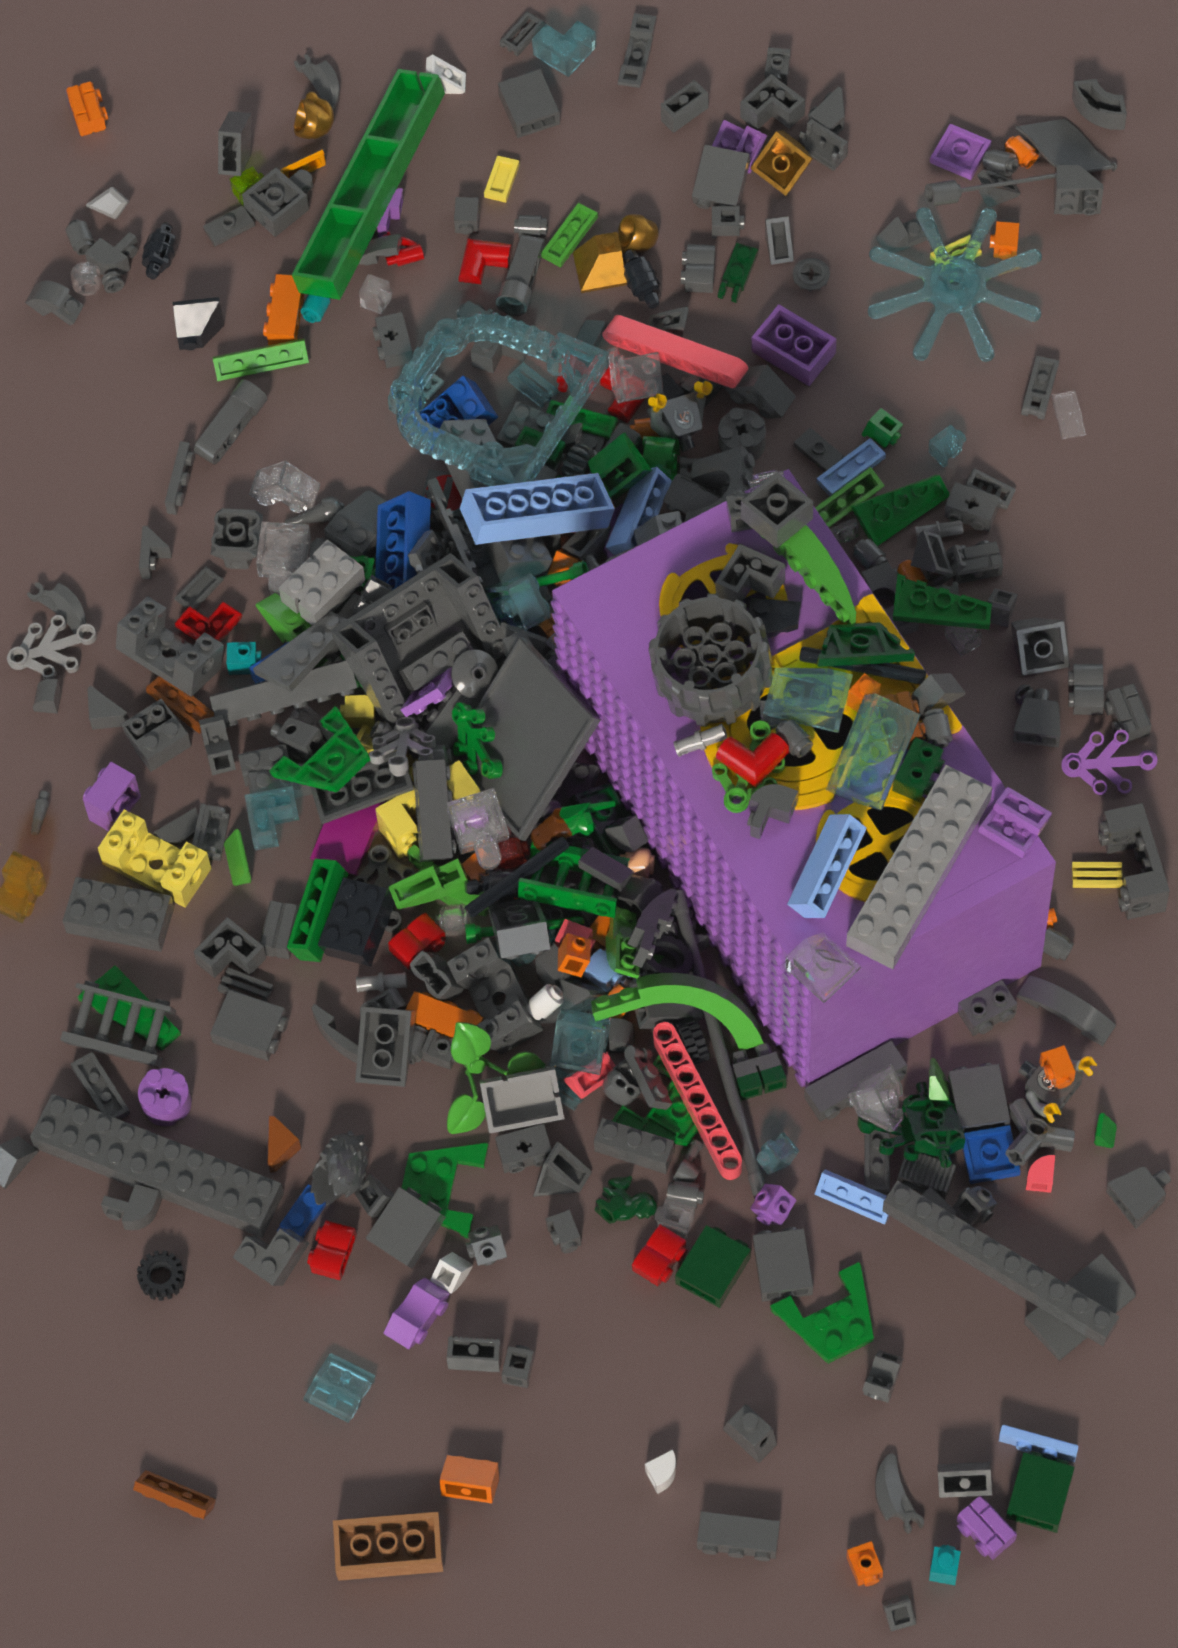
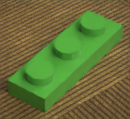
(569, 235)

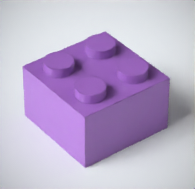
(110, 795)

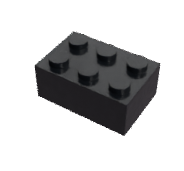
(356, 922)

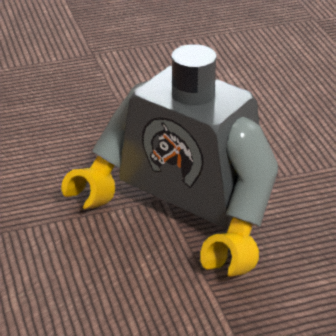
(679, 416)
(1042, 1094)

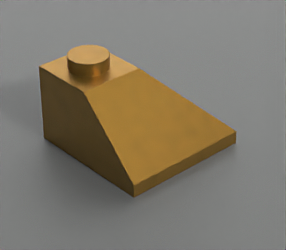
(782, 162)
(600, 263)

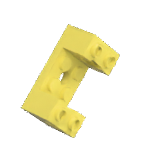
(398, 815)
(132, 849)

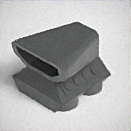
(236, 536)

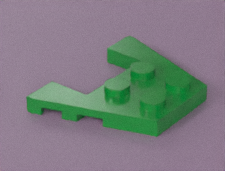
(333, 763)
(671, 1123)
(433, 1177)
(837, 1327)

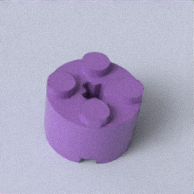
(168, 1085)

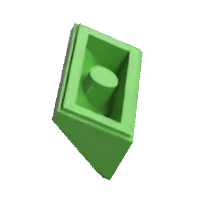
(237, 859)
(937, 1082)

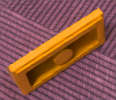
(308, 163)

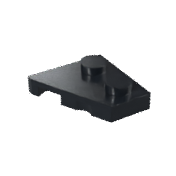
(776, 615)

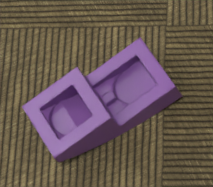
(392, 212)

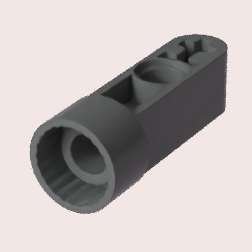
(516, 290)
(230, 421)

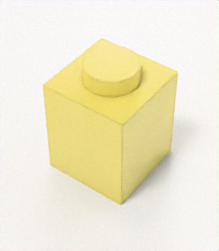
(358, 711)

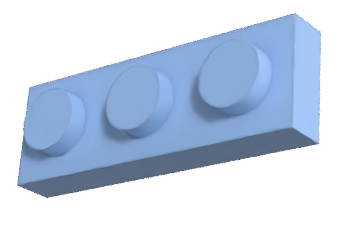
(851, 466)
(852, 1196)

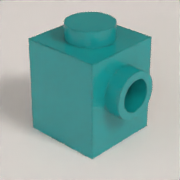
(241, 657)
(945, 1564)

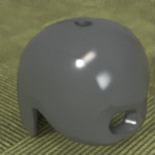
(621, 1084)

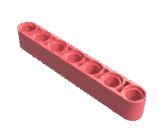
(675, 351)
(700, 1111)

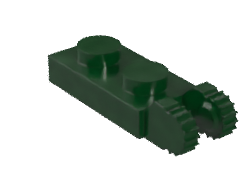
(738, 271)

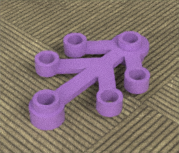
(1105, 763)

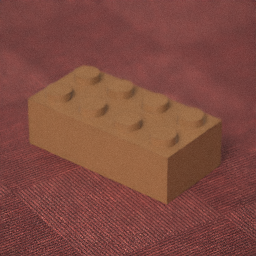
(388, 1546)

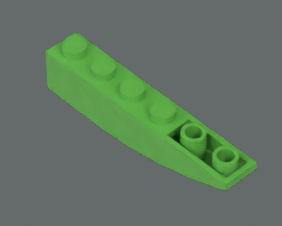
(819, 572)

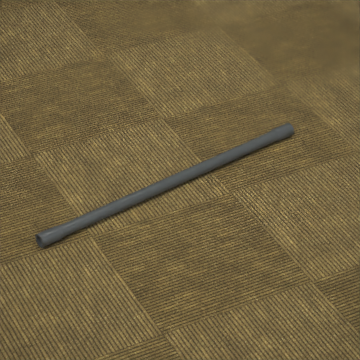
(755, 1175)

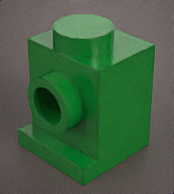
(883, 428)

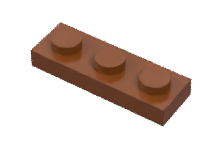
(180, 704)
(174, 1494)

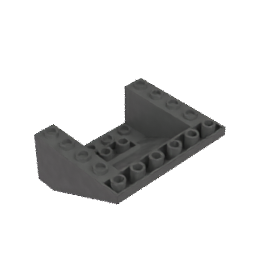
(412, 621)

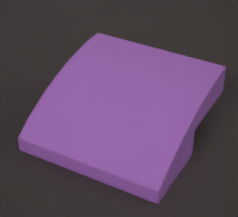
(740, 140)
(1015, 822)

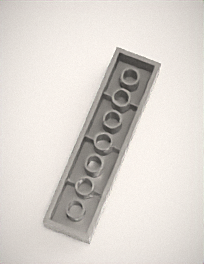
(919, 867)

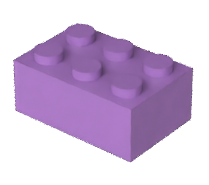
(793, 345)

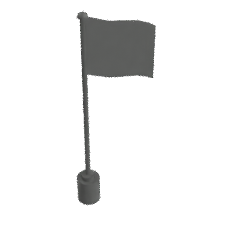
(1056, 141)

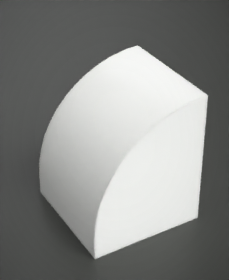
(451, 1272)
(661, 1471)

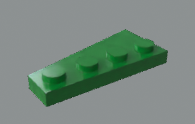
(896, 509)
(936, 606)
(116, 981)

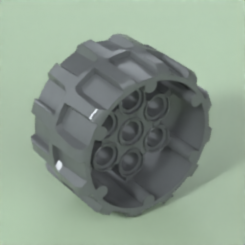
(706, 621)

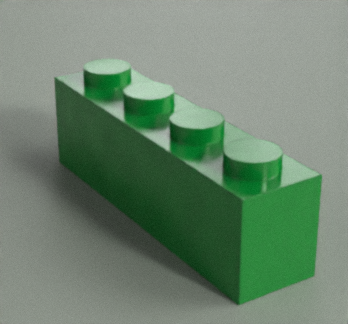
(315, 908)

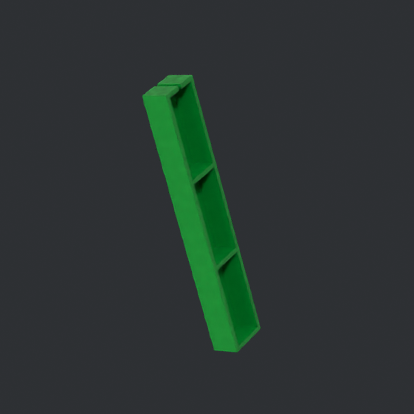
(368, 184)

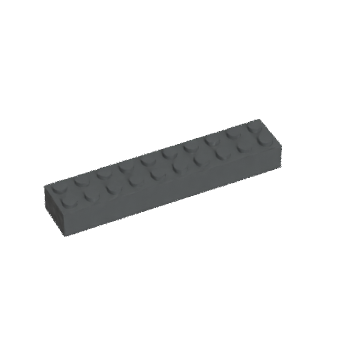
(156, 1162)

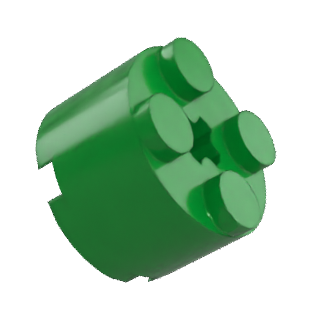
(662, 453)

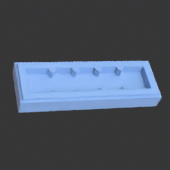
(1029, 1441)

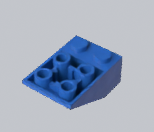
(459, 402)

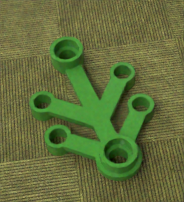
(740, 792)

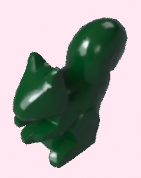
(621, 1205)

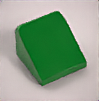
(1105, 1131)

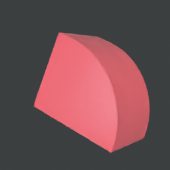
(1041, 1174)

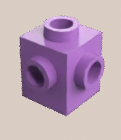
(772, 1204)

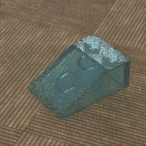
(518, 601)
(809, 696)

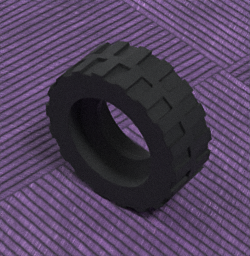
(672, 949)

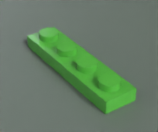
(260, 359)

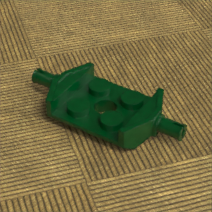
(932, 1135)

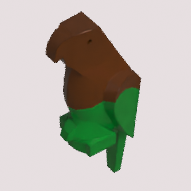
(567, 822)

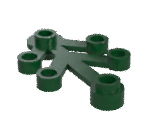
(887, 1145)

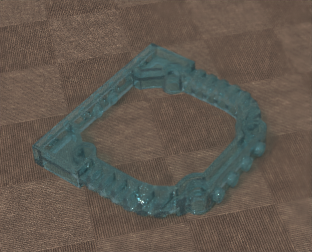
(491, 464)

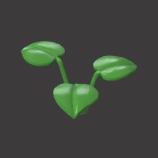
(467, 1049)

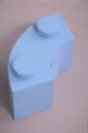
(601, 974)

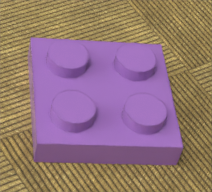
(960, 151)
(431, 692)

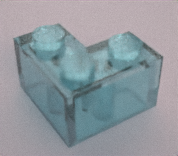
(566, 50)
(268, 809)

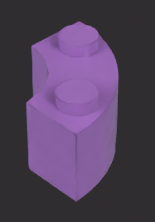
(417, 1313)

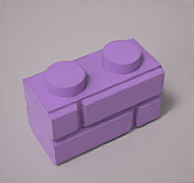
(986, 1528)

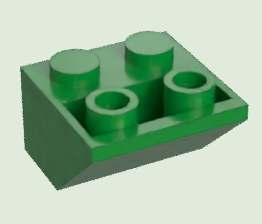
(619, 466)

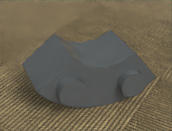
(1098, 105)

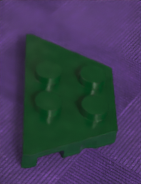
(861, 645)

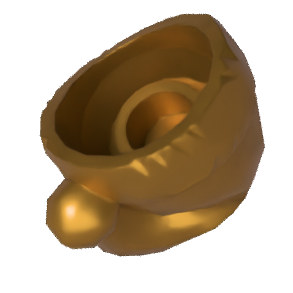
(313, 117)
(637, 233)

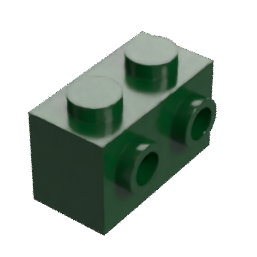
(918, 770)

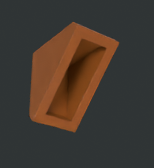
(281, 1144)

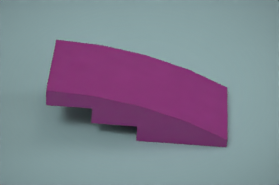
(348, 838)

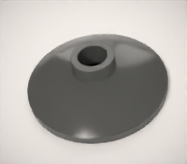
(463, 673)

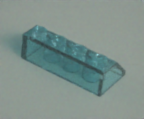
(873, 751)

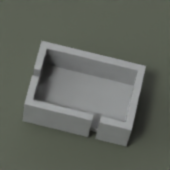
(322, 583)
(521, 1099)

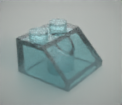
(579, 1041)

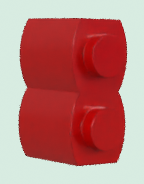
(419, 936)
(332, 1250)
(659, 1256)

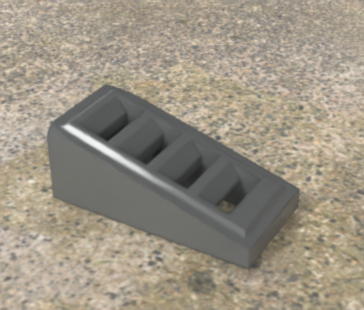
(991, 483)

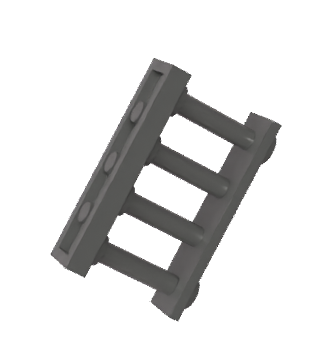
(101, 1042)

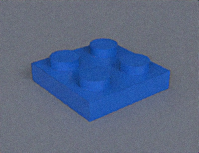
(986, 1156)

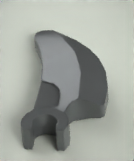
(323, 79)
(63, 603)
(892, 1496)

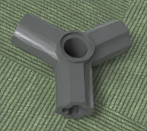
(1034, 1134)

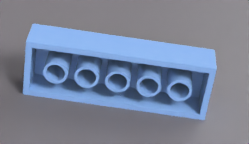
(536, 508)

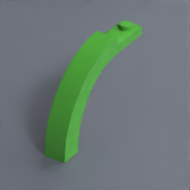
(689, 991)

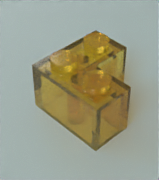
(21, 887)

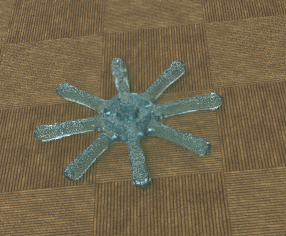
(955, 298)

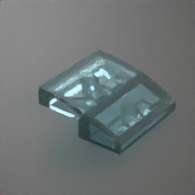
(339, 1387)

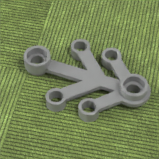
(48, 648)
(404, 729)

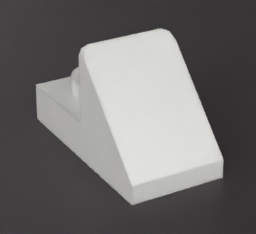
(452, 79)

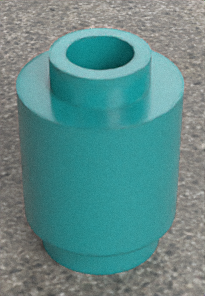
(314, 308)

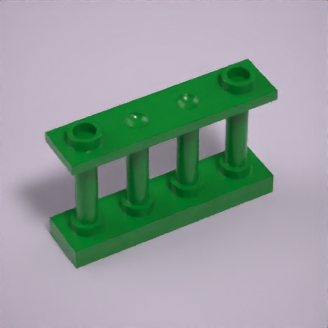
(566, 897)

